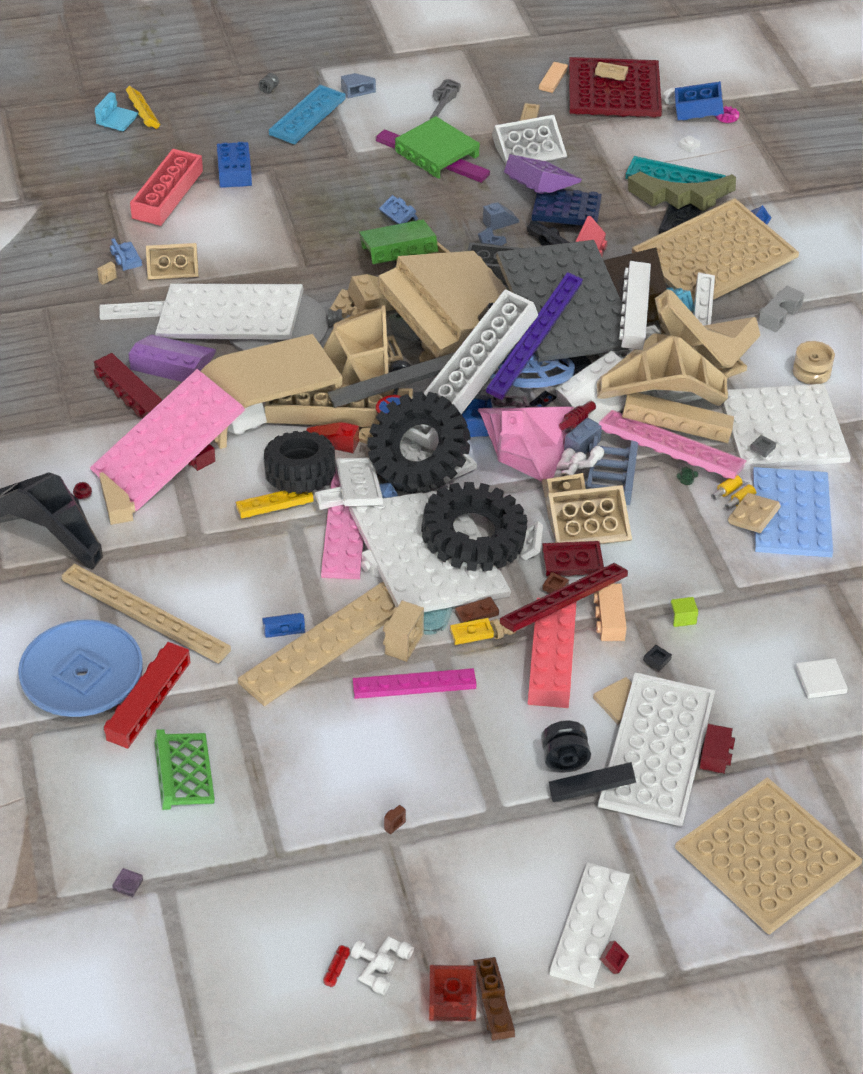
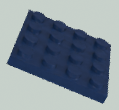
(566, 206)

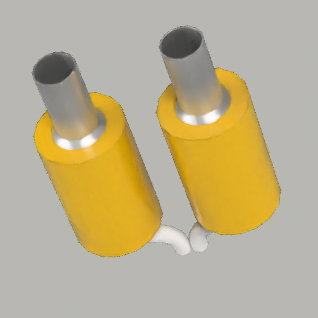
(730, 486)

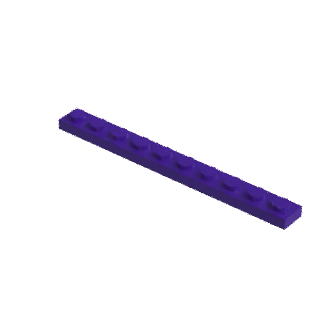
(534, 336)

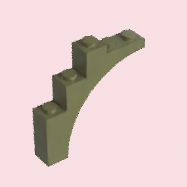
(701, 194)

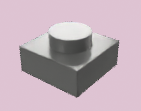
(763, 446)

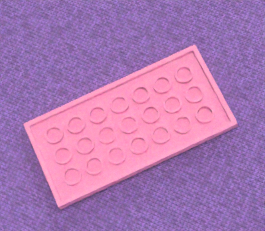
(168, 438)

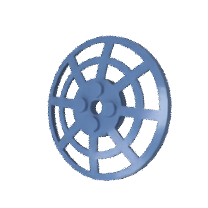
(544, 381)

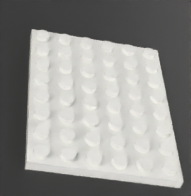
(410, 568)

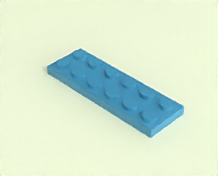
(307, 114)

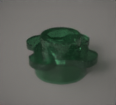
(687, 476)

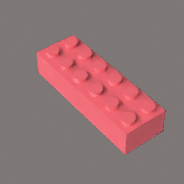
(166, 187)
(552, 659)

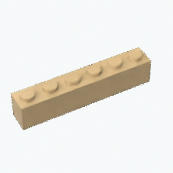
(678, 417)

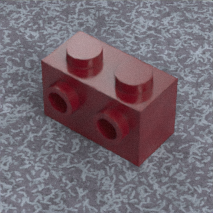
(716, 748)

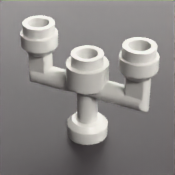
(574, 461)
(380, 961)

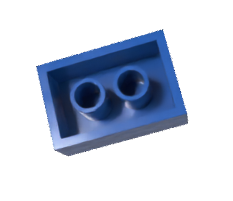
(699, 100)

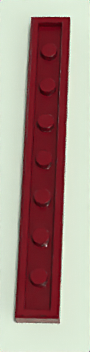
(563, 597)

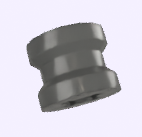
(334, 316)

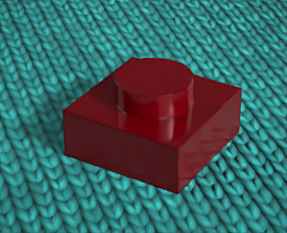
(614, 957)

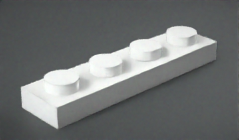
(704, 298)

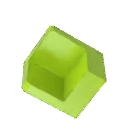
(684, 611)

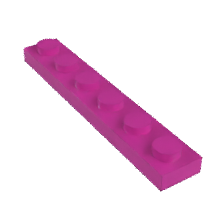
(414, 683)

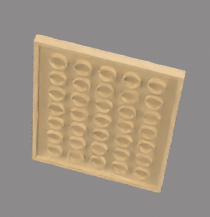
(719, 243)

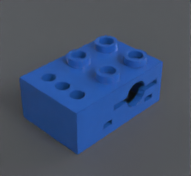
(234, 164)
(474, 419)

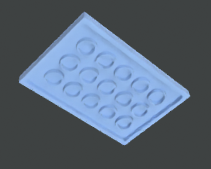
(804, 517)

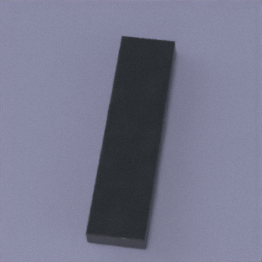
(592, 782)

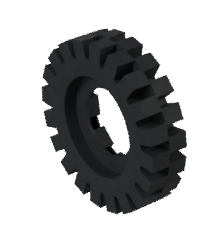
(420, 410)
(449, 504)

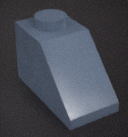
(357, 85)
(498, 216)

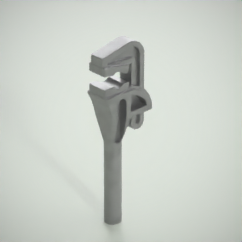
(445, 93)

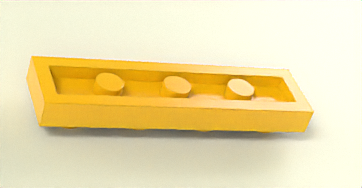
(143, 108)
(271, 502)

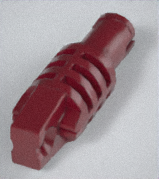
(577, 415)

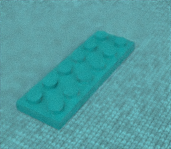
(669, 171)

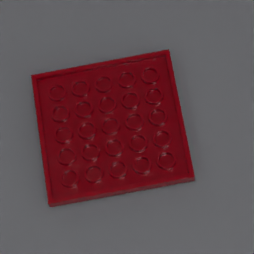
(606, 96)

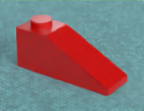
(342, 435)

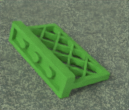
(166, 774)

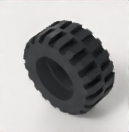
(299, 462)

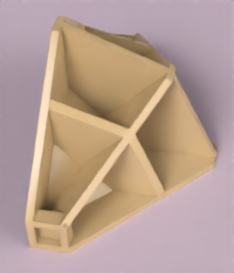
(718, 342)
(359, 346)
(664, 365)

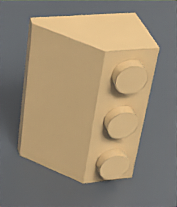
(172, 261)

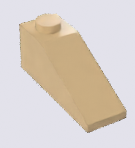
(116, 501)

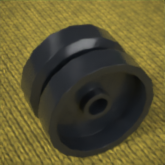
(565, 746)

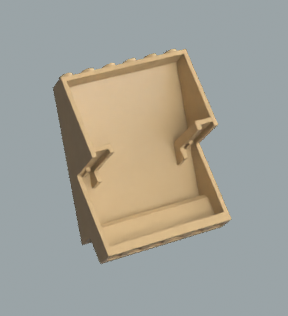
(441, 296)

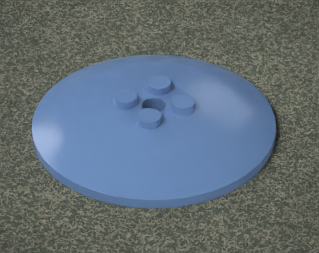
(91, 646)

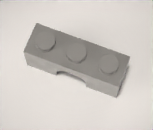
(775, 312)

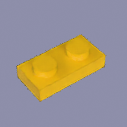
(471, 631)

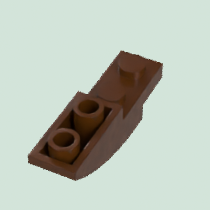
(493, 999)

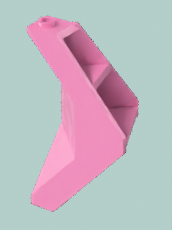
(528, 437)

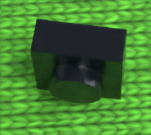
(657, 657)

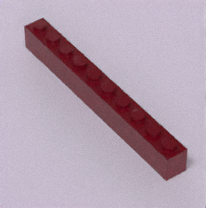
(139, 397)

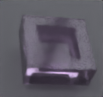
(127, 882)

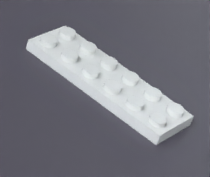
(589, 925)

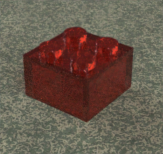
(452, 993)

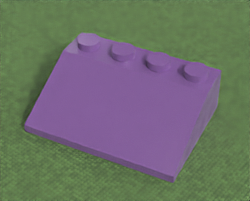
(538, 174)
(168, 357)

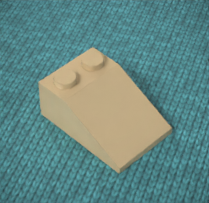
(366, 294)

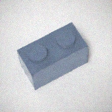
(582, 435)

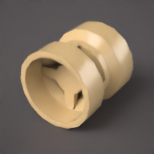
(499, 630)

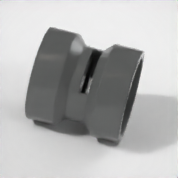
(268, 83)

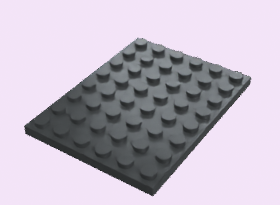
(594, 313)

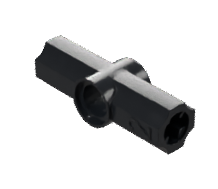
(545, 235)

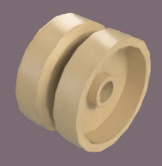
(813, 362)

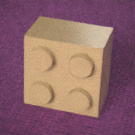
(403, 630)

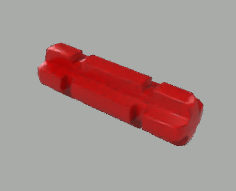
(336, 966)

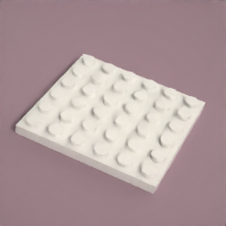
(794, 418)

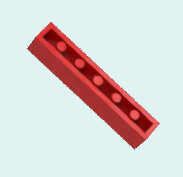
(147, 695)

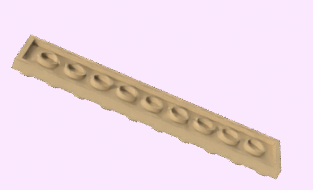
(318, 646)

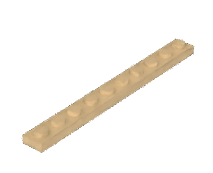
(146, 613)

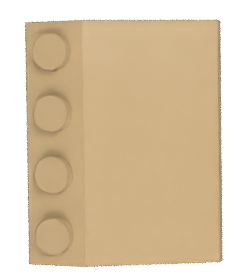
(589, 515)

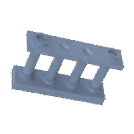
(627, 465)

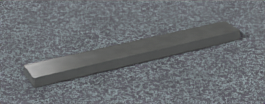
(388, 381)

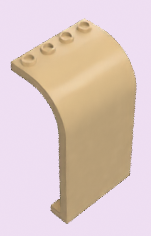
(272, 373)

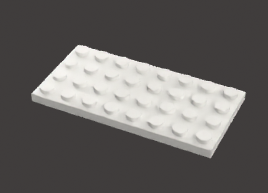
(230, 311)
(663, 740)

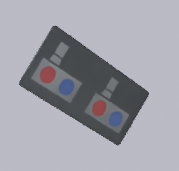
(542, 400)

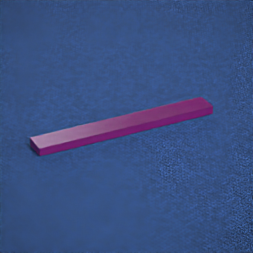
(460, 166)

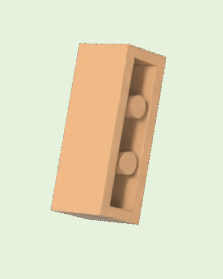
(610, 613)

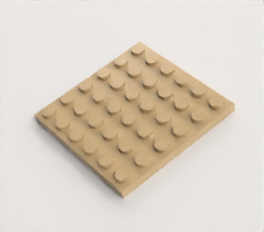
(768, 855)

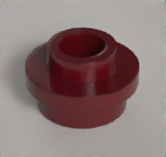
(82, 490)

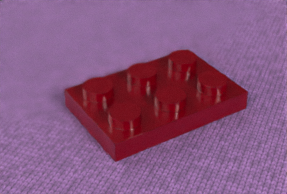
(572, 558)

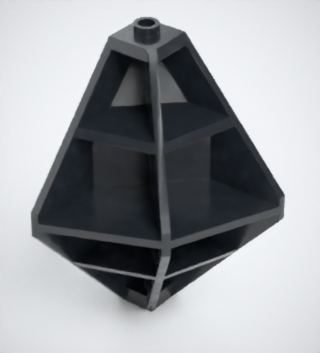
(51, 504)

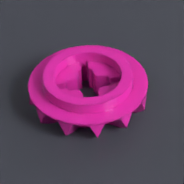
(730, 115)

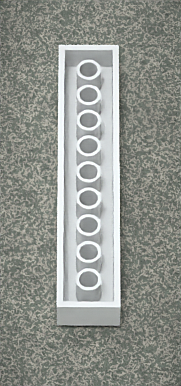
(478, 358)

